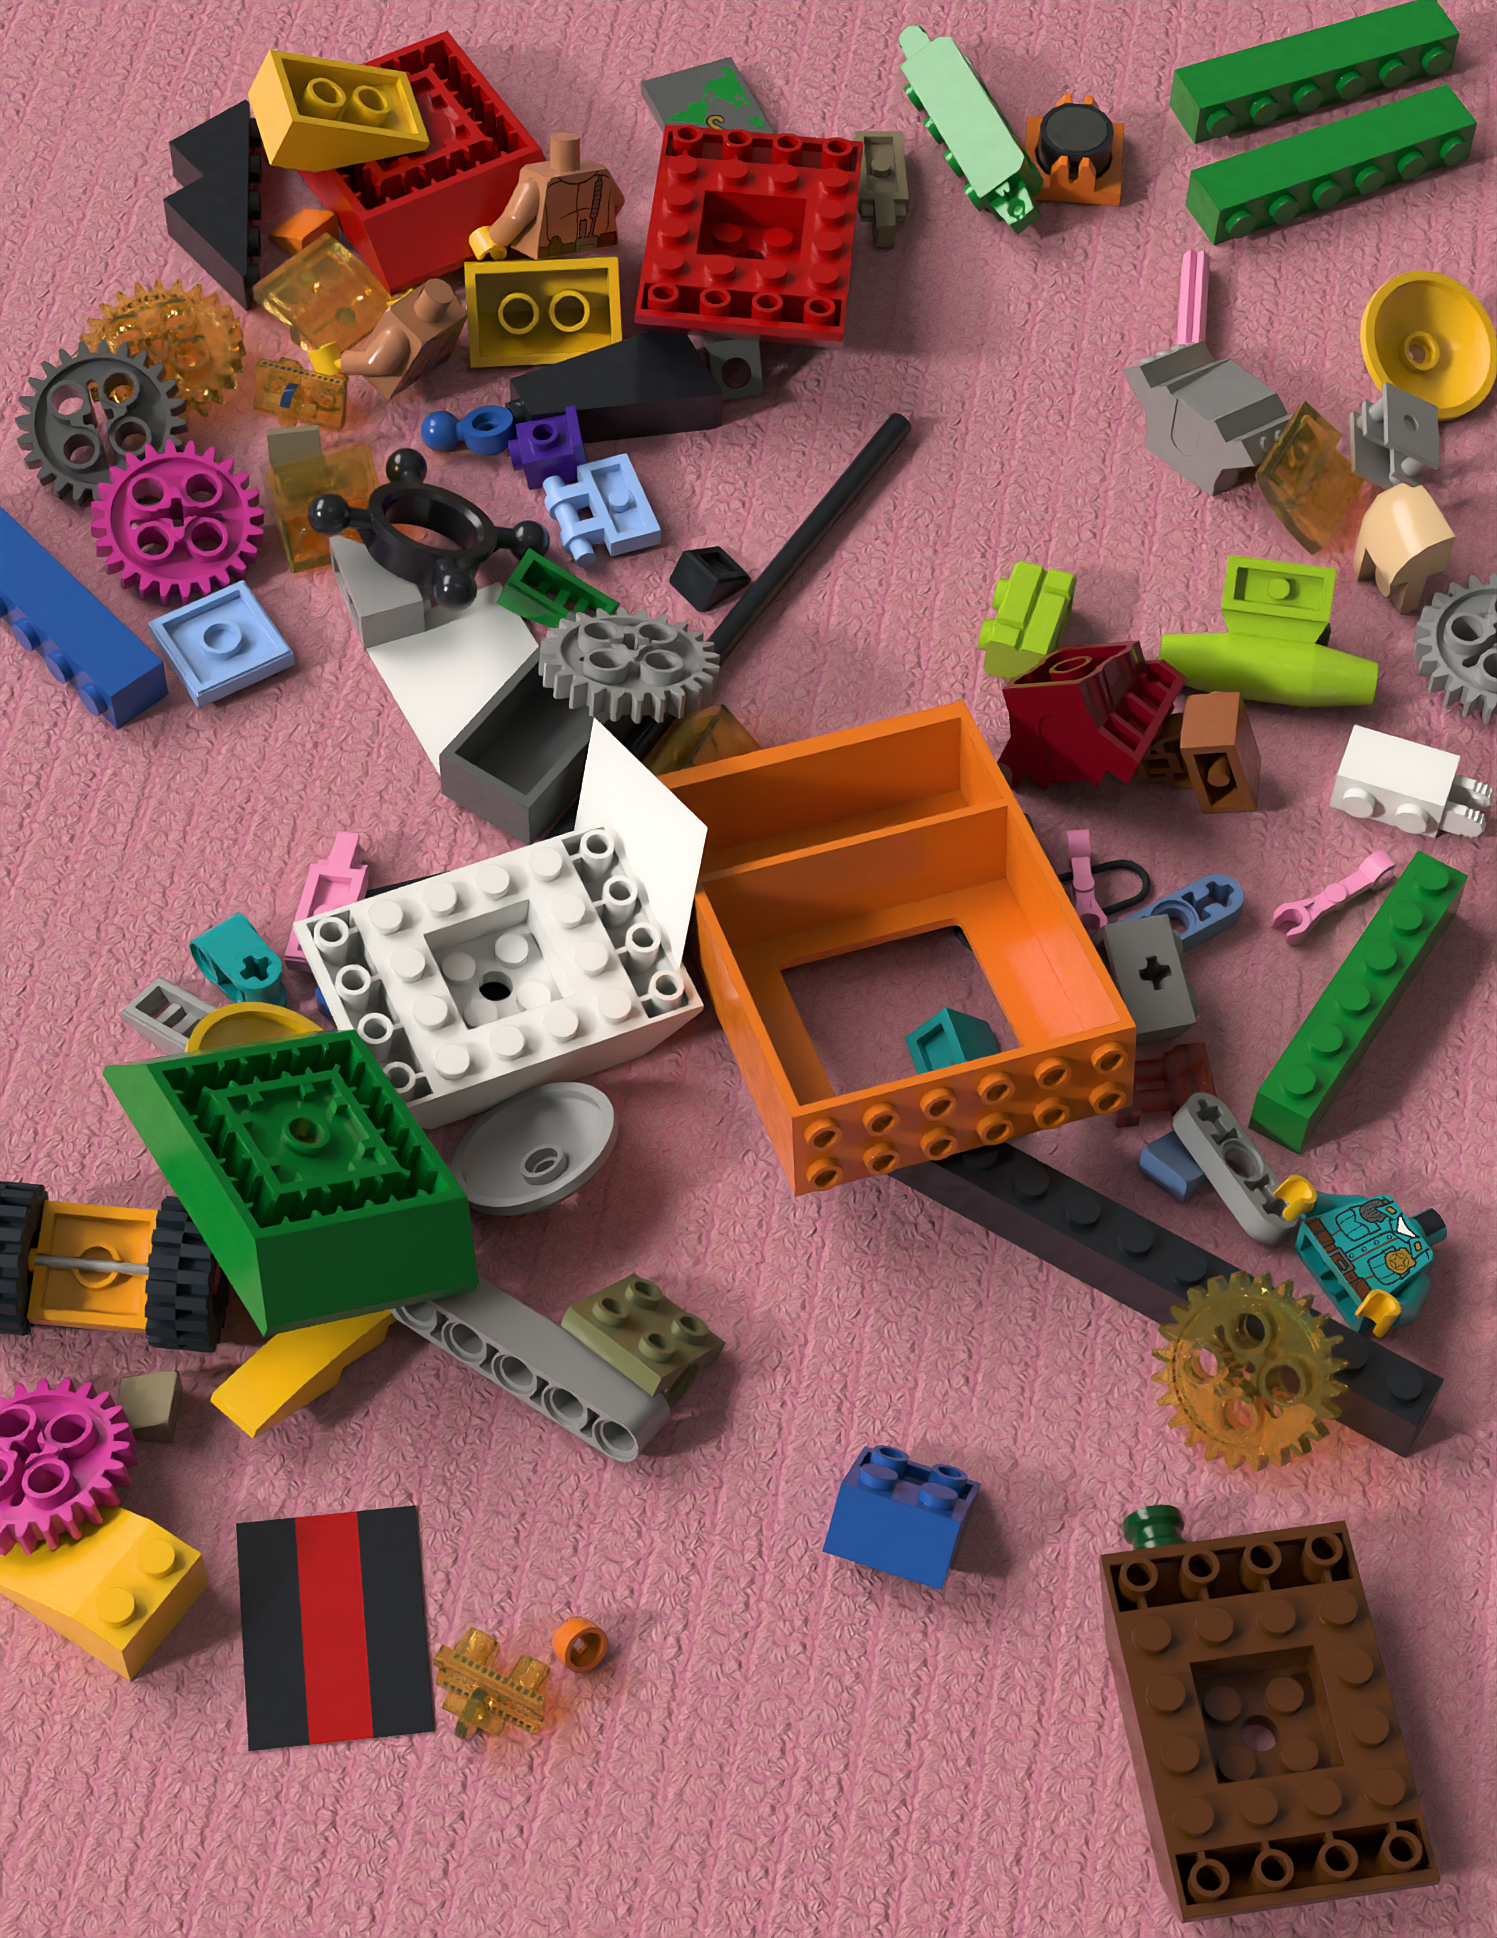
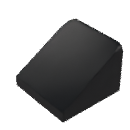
(707, 577)

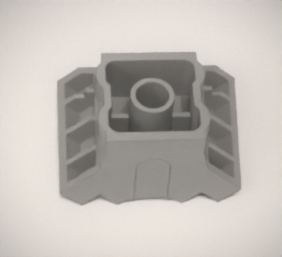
(1206, 414)

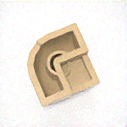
(1402, 544)

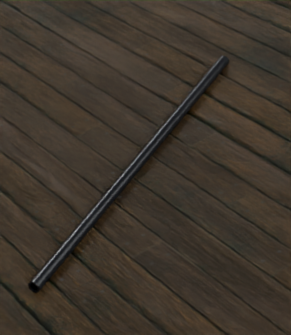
(774, 577)

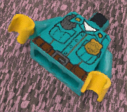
(1364, 1253)

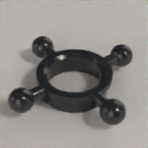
(434, 508)

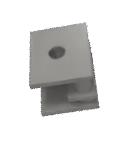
(1394, 438)

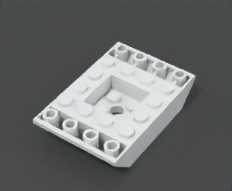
(547, 922)

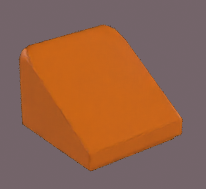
(304, 229)

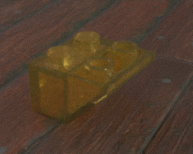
(298, 480)

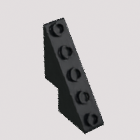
(218, 201)

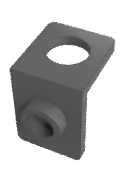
(722, 350)

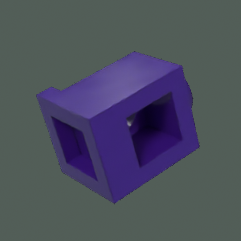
(549, 448)

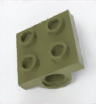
(644, 1336)

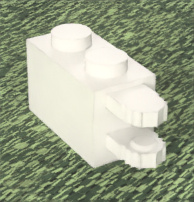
(1408, 786)

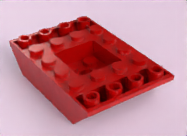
(419, 208)
(751, 236)

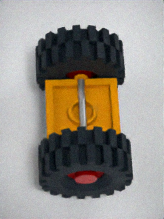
(108, 1270)

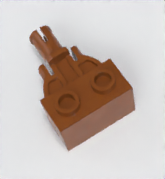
(1208, 751)

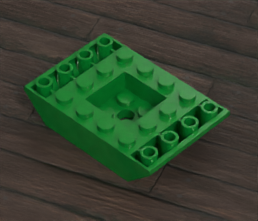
(297, 1225)

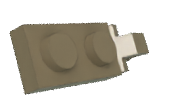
(882, 183)

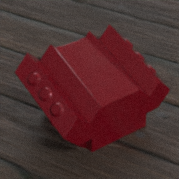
(1087, 713)

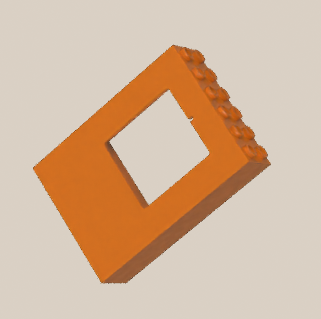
(869, 845)

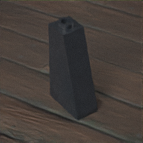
(625, 390)

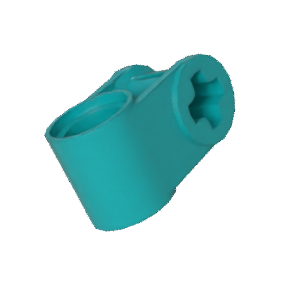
(240, 962)

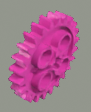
(173, 479)
(59, 1461)

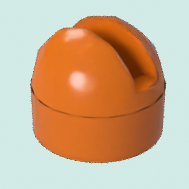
(589, 1654)

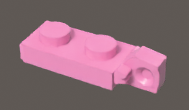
(329, 887)

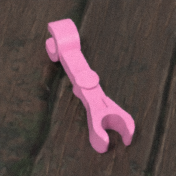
(1372, 874)
(1083, 884)

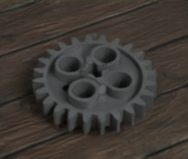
(56, 436)

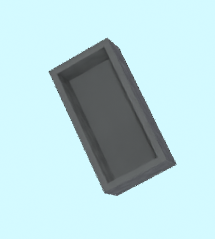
(523, 754)

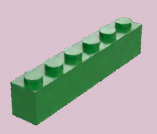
(1313, 69)
(1330, 164)
(1357, 1002)

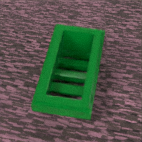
(551, 578)

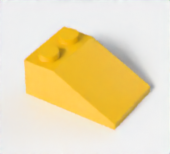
(333, 112)
(111, 1588)

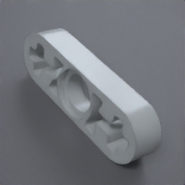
(1202, 1126)

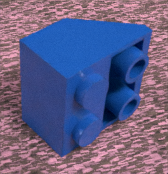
(901, 1515)

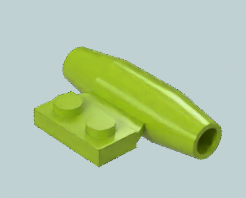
(1270, 646)

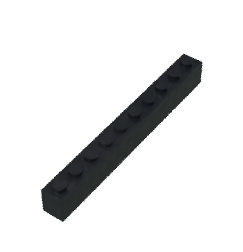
(1153, 1270)

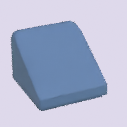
(1172, 1167)

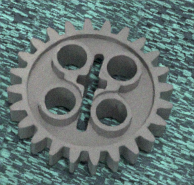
(1460, 646)
(629, 665)

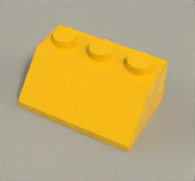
(541, 309)

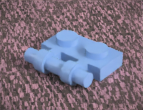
(617, 504)

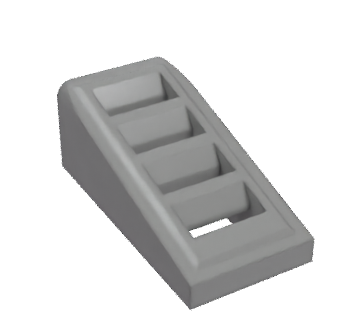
(158, 1030)

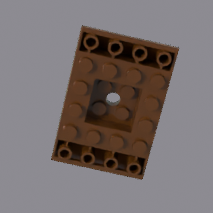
(1278, 1640)

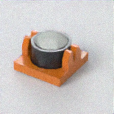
(1077, 153)

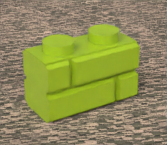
(1029, 618)

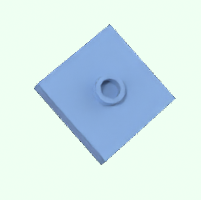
(221, 644)

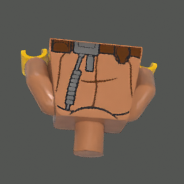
(556, 208)
(406, 342)

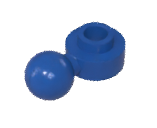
(483, 430)

